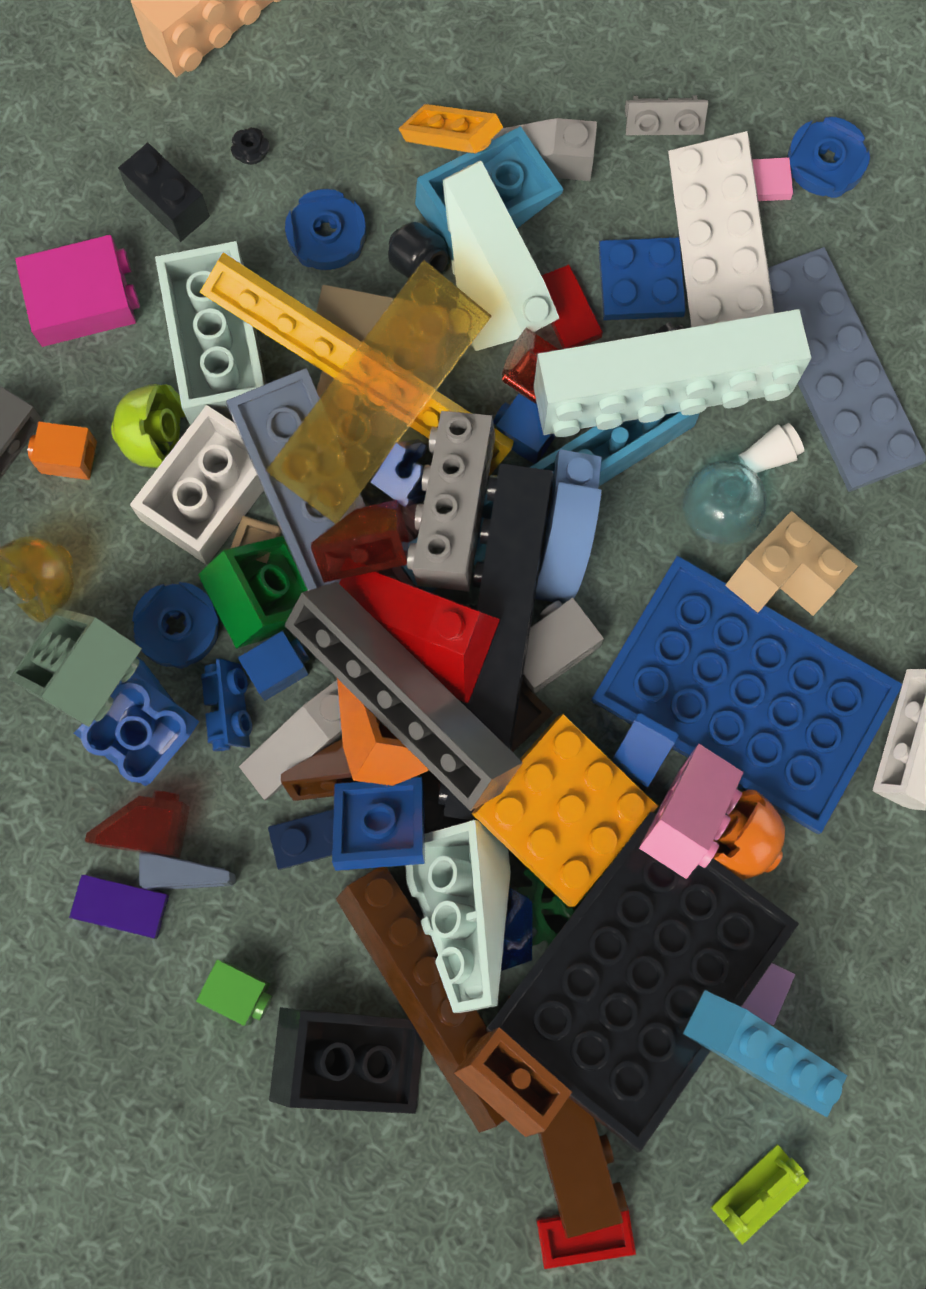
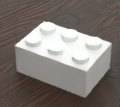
(201, 487)

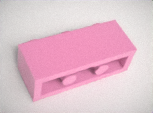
(694, 812)

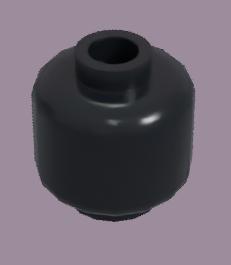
(414, 244)

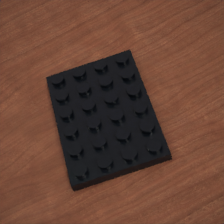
(626, 977)

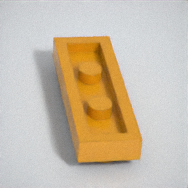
(451, 128)

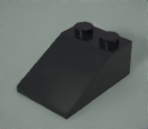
(345, 1062)

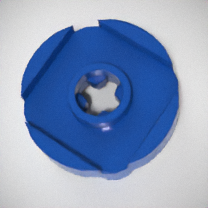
(823, 177)
(330, 251)
(173, 601)

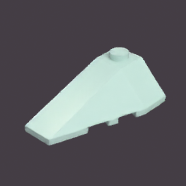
(493, 259)
(464, 910)

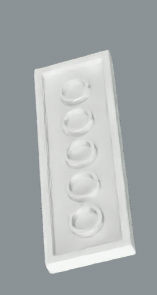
(720, 231)

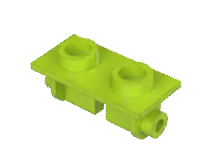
(760, 1193)

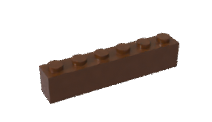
(409, 967)

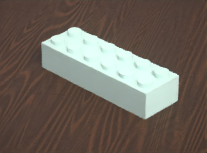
(670, 373)

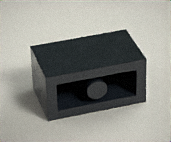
(164, 192)

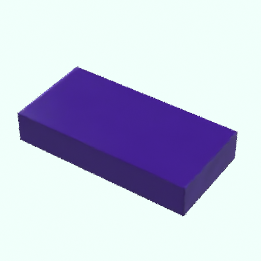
(119, 906)

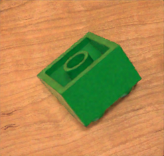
(253, 595)

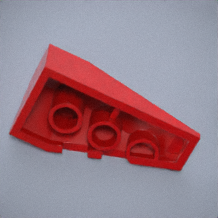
(435, 630)

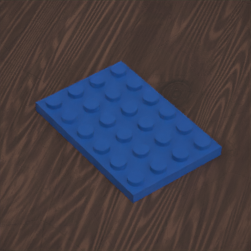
(750, 692)

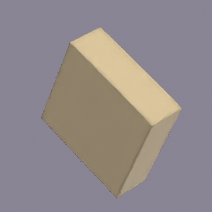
(253, 531)

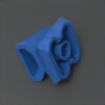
(140, 728)

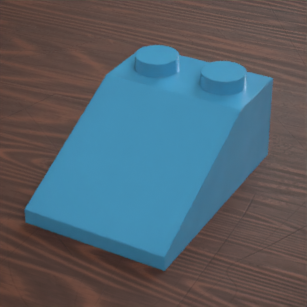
(515, 170)

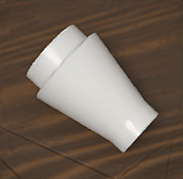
(773, 449)

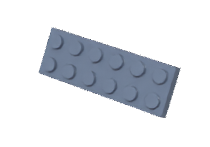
(844, 377)
(265, 423)

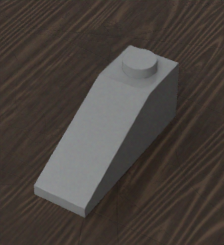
(563, 144)
(300, 737)

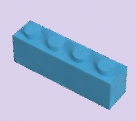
(765, 1053)

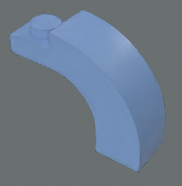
(569, 525)

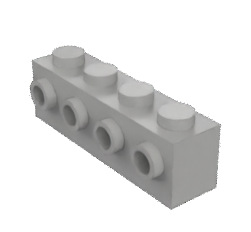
(453, 501)

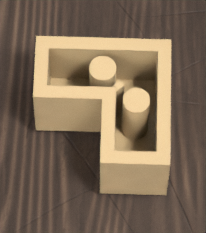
(795, 561)

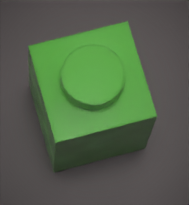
(235, 993)

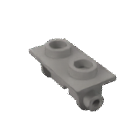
(666, 117)

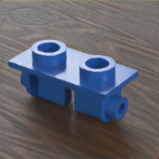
(231, 724)

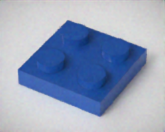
(641, 278)
(378, 825)

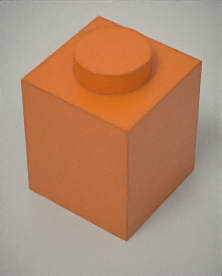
(62, 450)

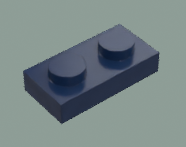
(302, 840)

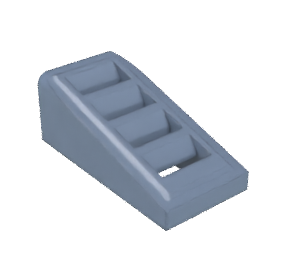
(167, 872)

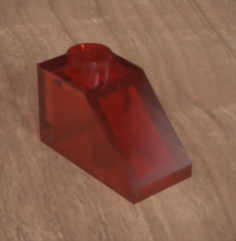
(363, 543)
(145, 826)

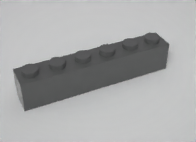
(403, 694)

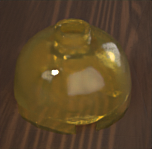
(40, 570)

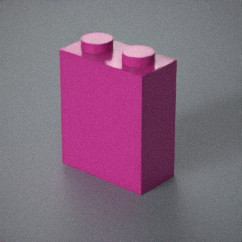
(77, 290)

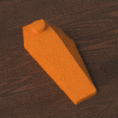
(370, 747)

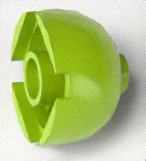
(146, 422)

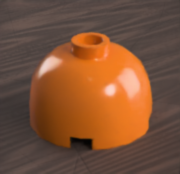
(753, 837)

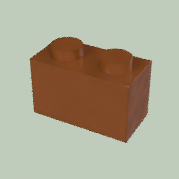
(513, 1082)

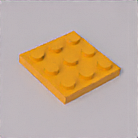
(566, 811)

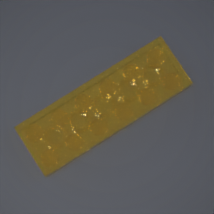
(378, 392)

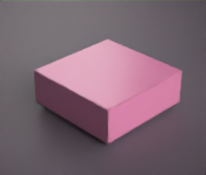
(773, 179)

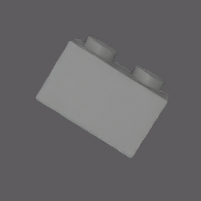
(558, 643)

